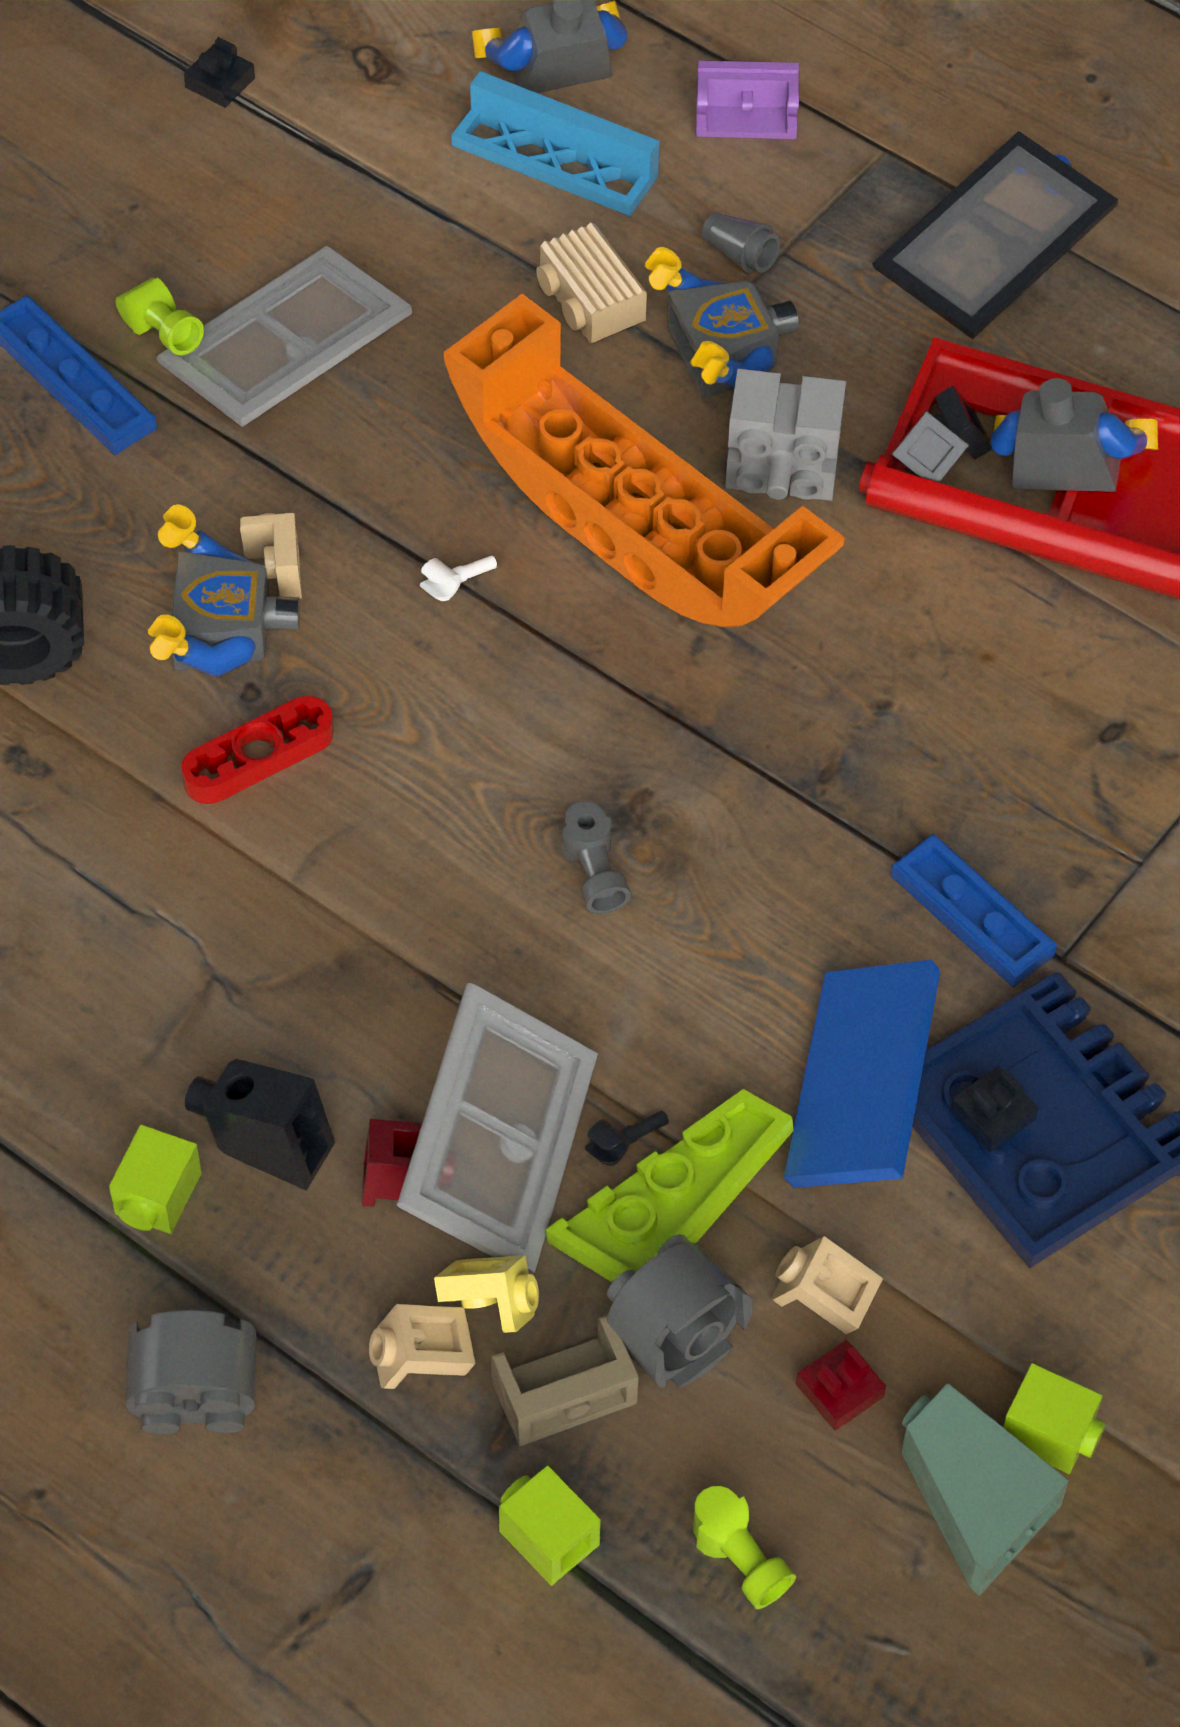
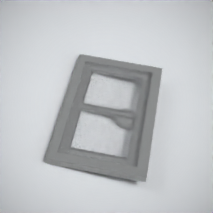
(286, 335)
(498, 1128)

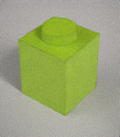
(155, 1180)
(1055, 1418)
(548, 1524)

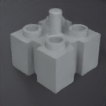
(784, 435)

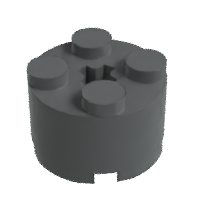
(677, 1312)
(190, 1372)

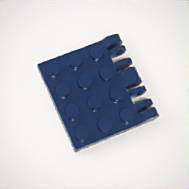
(1087, 1144)

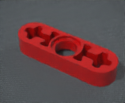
(266, 728)

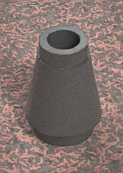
(743, 241)

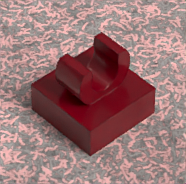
(840, 1385)

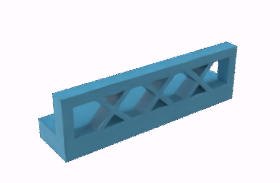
(565, 137)

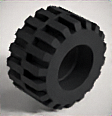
(38, 615)

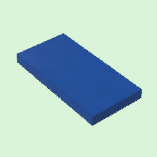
(863, 1075)

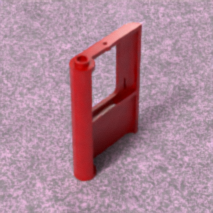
(1111, 534)

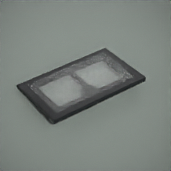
(995, 234)

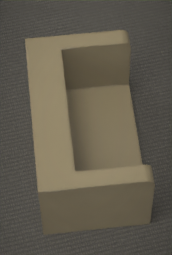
(566, 1386)

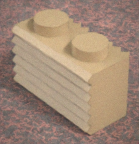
(591, 283)

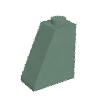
(978, 1483)

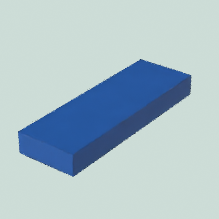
(973, 910)

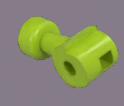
(153, 306)
(723, 1532)

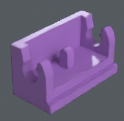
(747, 99)

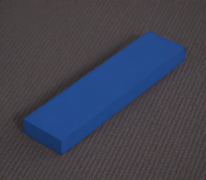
(73, 376)

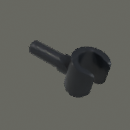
(611, 1145)

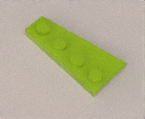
(675, 1190)

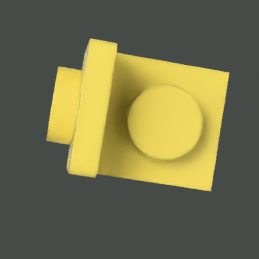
(490, 1281)

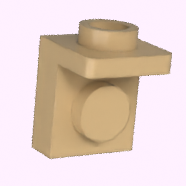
(276, 541)
(827, 1283)
(421, 1342)

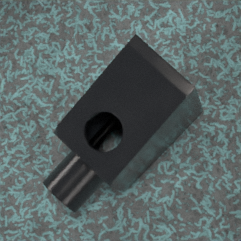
(265, 1119)

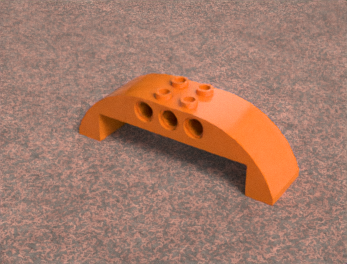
(621, 485)

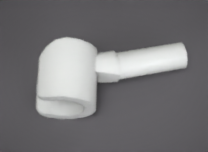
(444, 582)

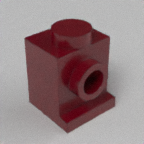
(387, 1158)

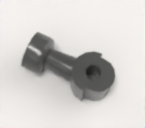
(589, 841)

